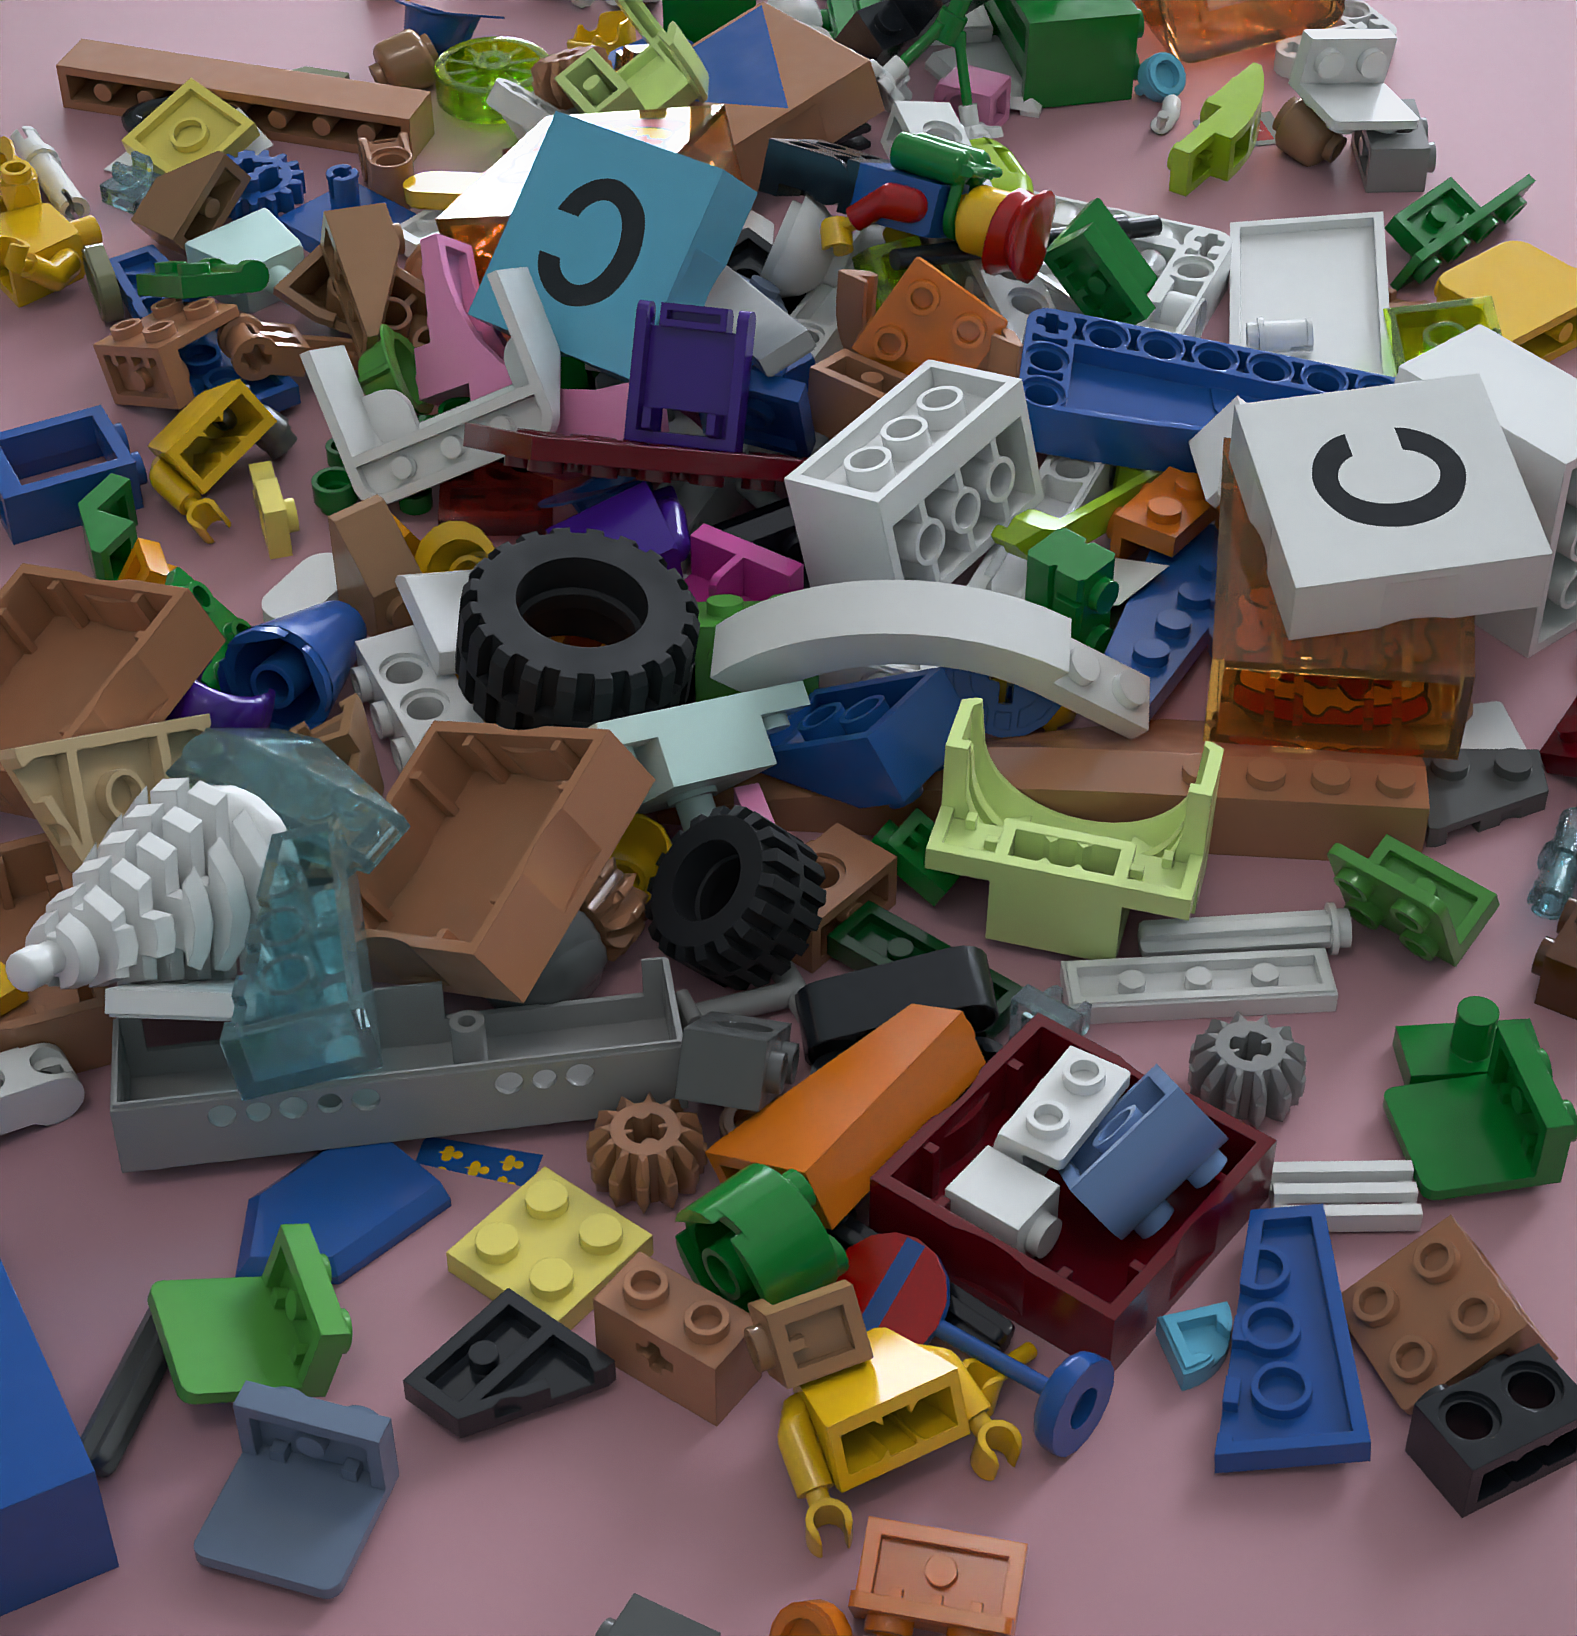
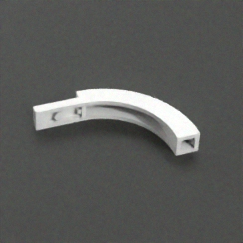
(930, 626)

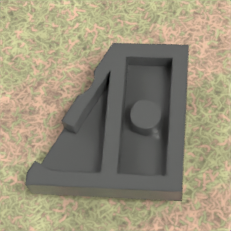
(1483, 790)

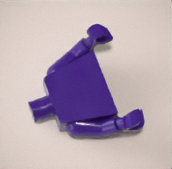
(642, 515)

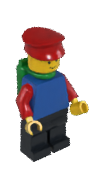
(923, 190)

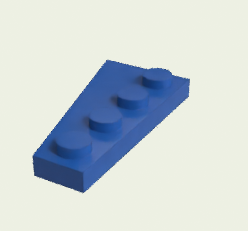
(1292, 1361)

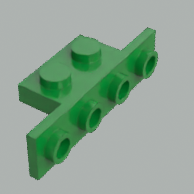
(1445, 222)

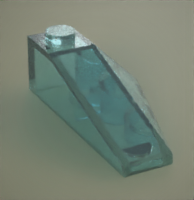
(299, 782)

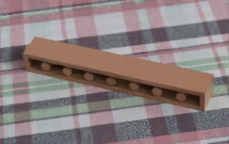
(281, 102)

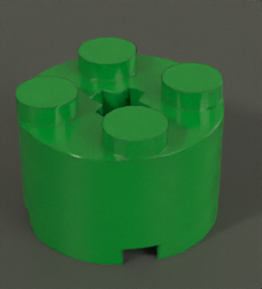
(759, 1239)

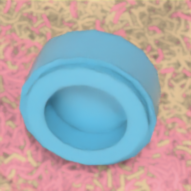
(1160, 76)

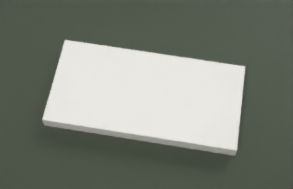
(1316, 270)

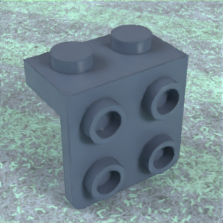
(300, 1491)

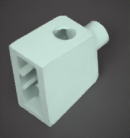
(252, 237)

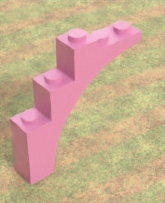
(468, 355)

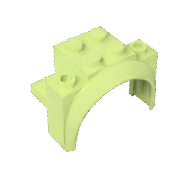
(1061, 877)

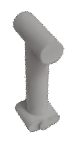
(745, 1003)

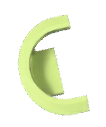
(657, 78)

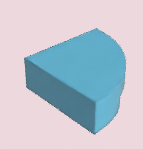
(1195, 1342)

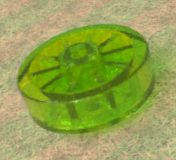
(470, 69)

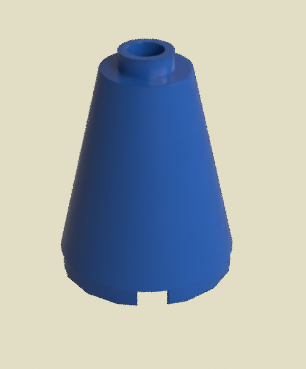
(298, 657)

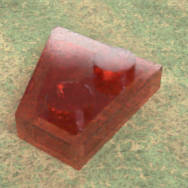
(497, 501)

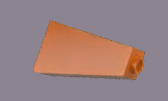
(858, 1107)

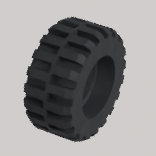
(584, 590)

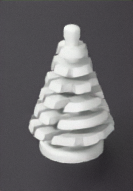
(158, 895)

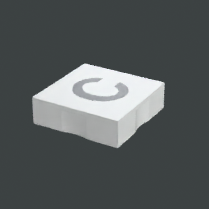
(1388, 506)

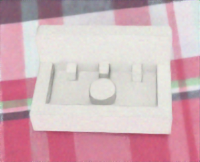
(1062, 1111)

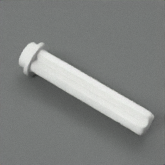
(1247, 932)

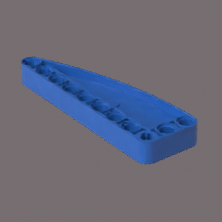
(1145, 392)

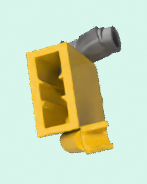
(207, 443)

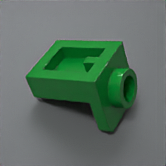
(909, 846)

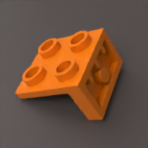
(930, 320)

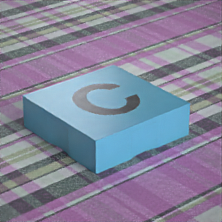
(612, 227)

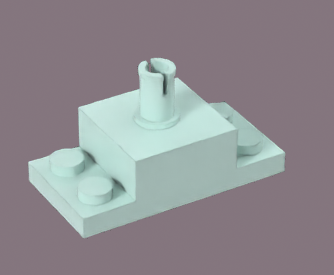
(706, 745)

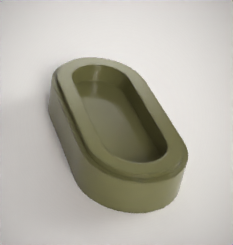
(102, 282)

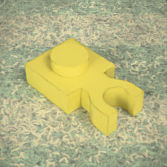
(276, 514)

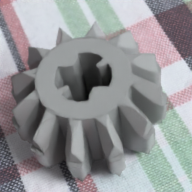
(1248, 1069)

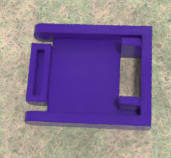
(693, 367)

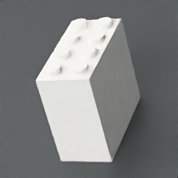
(1540, 424)

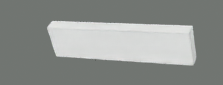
(1201, 985)

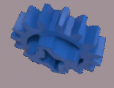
(272, 185)

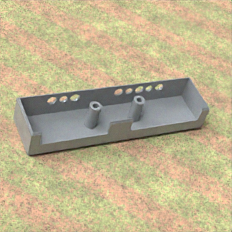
(436, 1079)

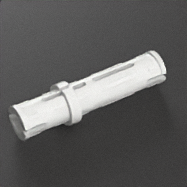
(50, 174)

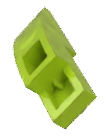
(1223, 137)

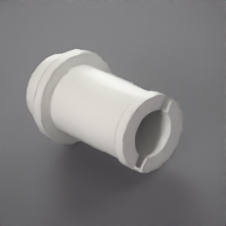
(1280, 335)

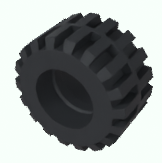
(735, 898)

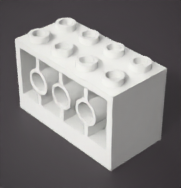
(917, 479)

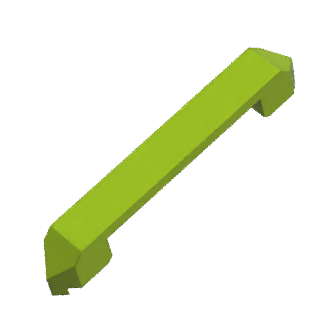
(1087, 521)

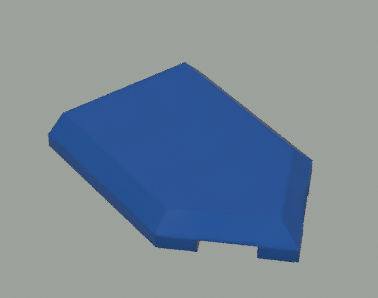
(354, 1201)

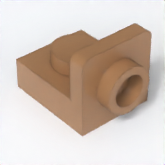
(808, 1335)

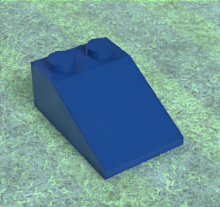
(869, 739)

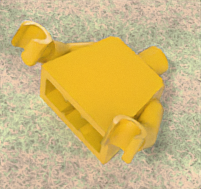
(880, 1418)

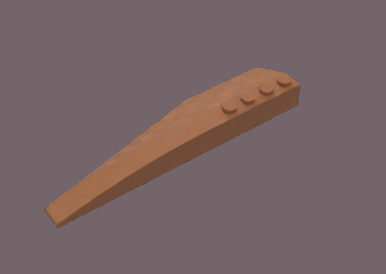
(1266, 801)

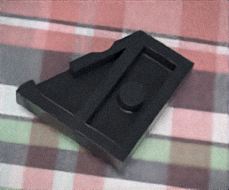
(505, 1368)

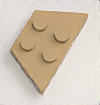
(92, 779)

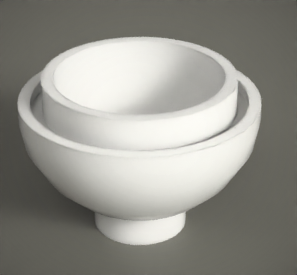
(796, 258)

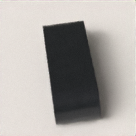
(851, 1005)

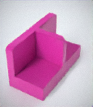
(738, 567)

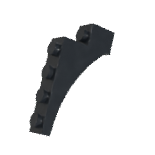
(891, 26)

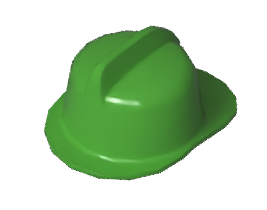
(391, 366)

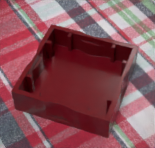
(1091, 1285)

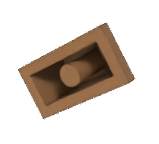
(191, 200)
(366, 561)

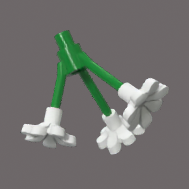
(948, 30)

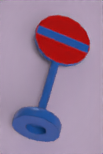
(908, 1291)

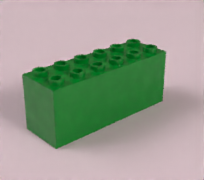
(1070, 48)

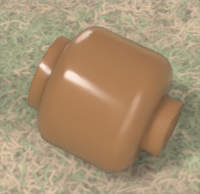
(405, 60)
(1305, 134)

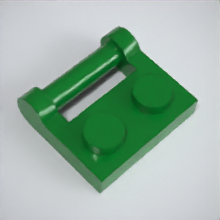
(203, 278)

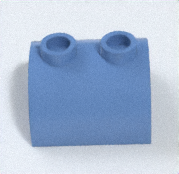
(1143, 1155)

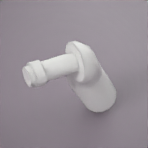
(1167, 116)

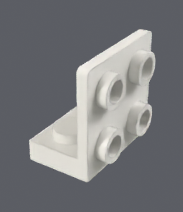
(1344, 78)

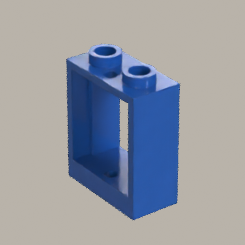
(52, 444)

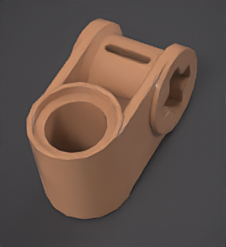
(386, 166)

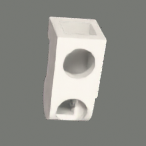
(37, 1087)

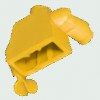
(36, 241)

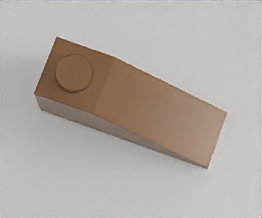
(362, 260)

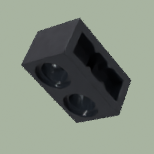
(1495, 1429)

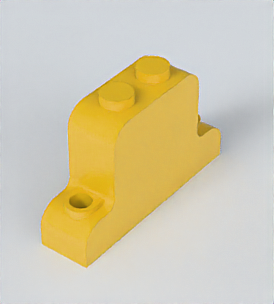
(1529, 291)

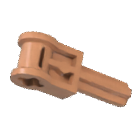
(272, 348)

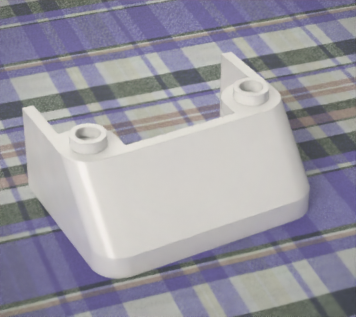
(399, 456)

